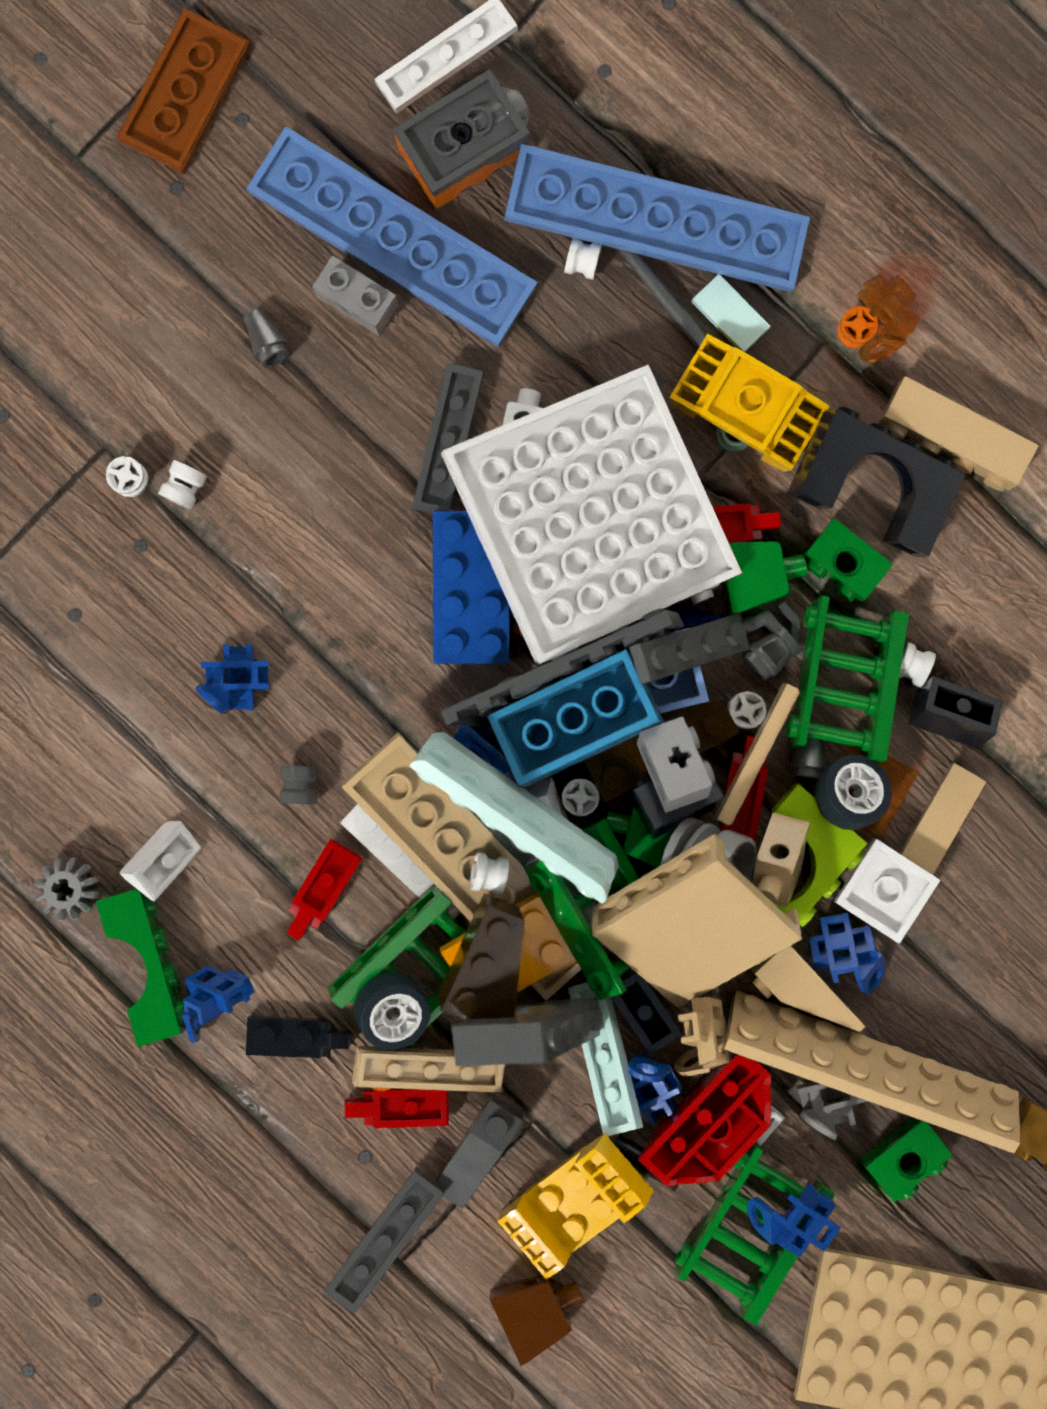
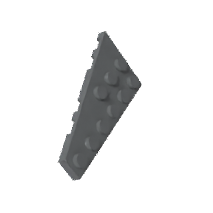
(477, 708)

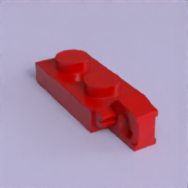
(745, 522)
(748, 816)
(322, 887)
(400, 1108)

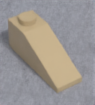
(799, 986)

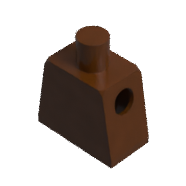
(534, 1313)

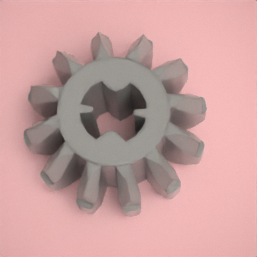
(57, 897)

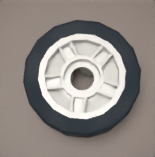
(870, 786)
(395, 1027)

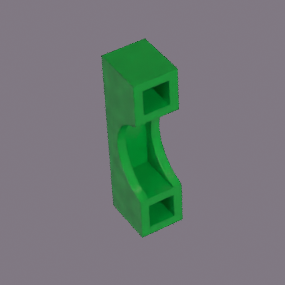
(133, 920)

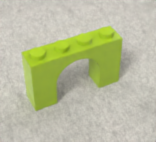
(829, 851)

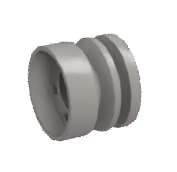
(738, 848)

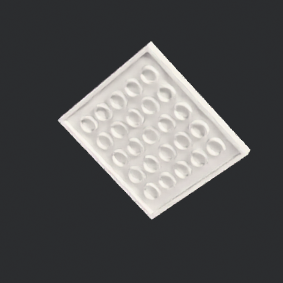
(591, 513)

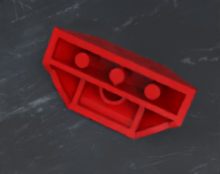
(712, 1125)

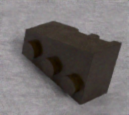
(487, 964)

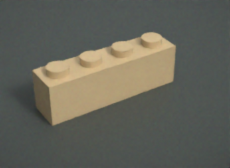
(958, 435)

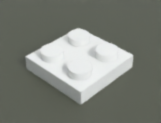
(887, 890)

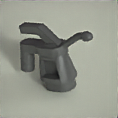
(773, 651)

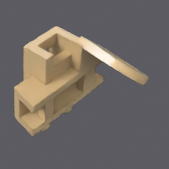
(706, 1031)

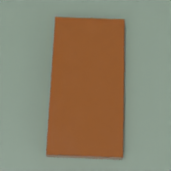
(184, 91)

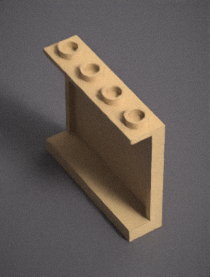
(693, 923)

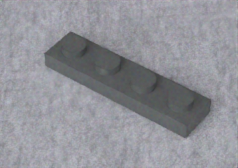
(449, 428)
(689, 648)
(385, 1240)

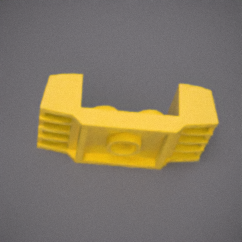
(749, 402)
(574, 1204)

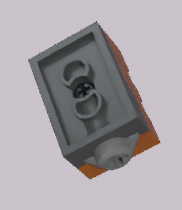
(464, 137)

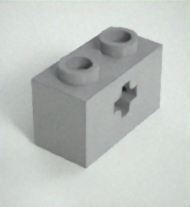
(355, 295)
(675, 785)

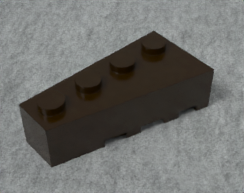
(623, 766)

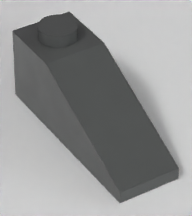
(479, 1150)

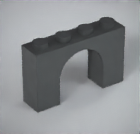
(546, 1034)

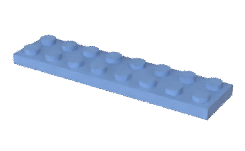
(656, 218)
(392, 237)

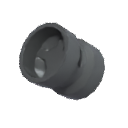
(298, 785)

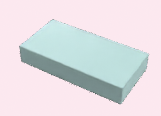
(730, 313)

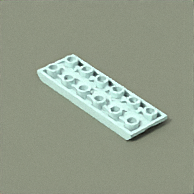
(517, 814)

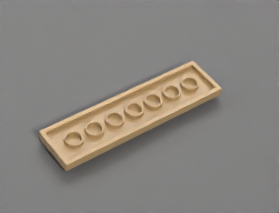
(438, 835)
(873, 1071)

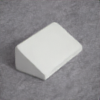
(161, 859)

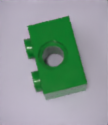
(868, 564)
(884, 1159)

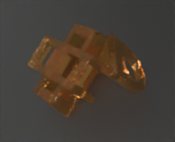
(892, 310)

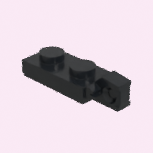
(293, 1037)

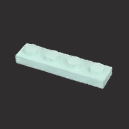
(608, 1070)

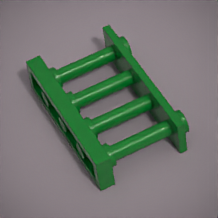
(883, 668)
(567, 914)
(400, 936)
(772, 1264)

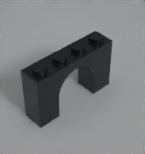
(925, 481)

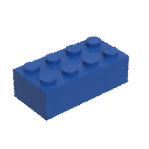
(468, 601)

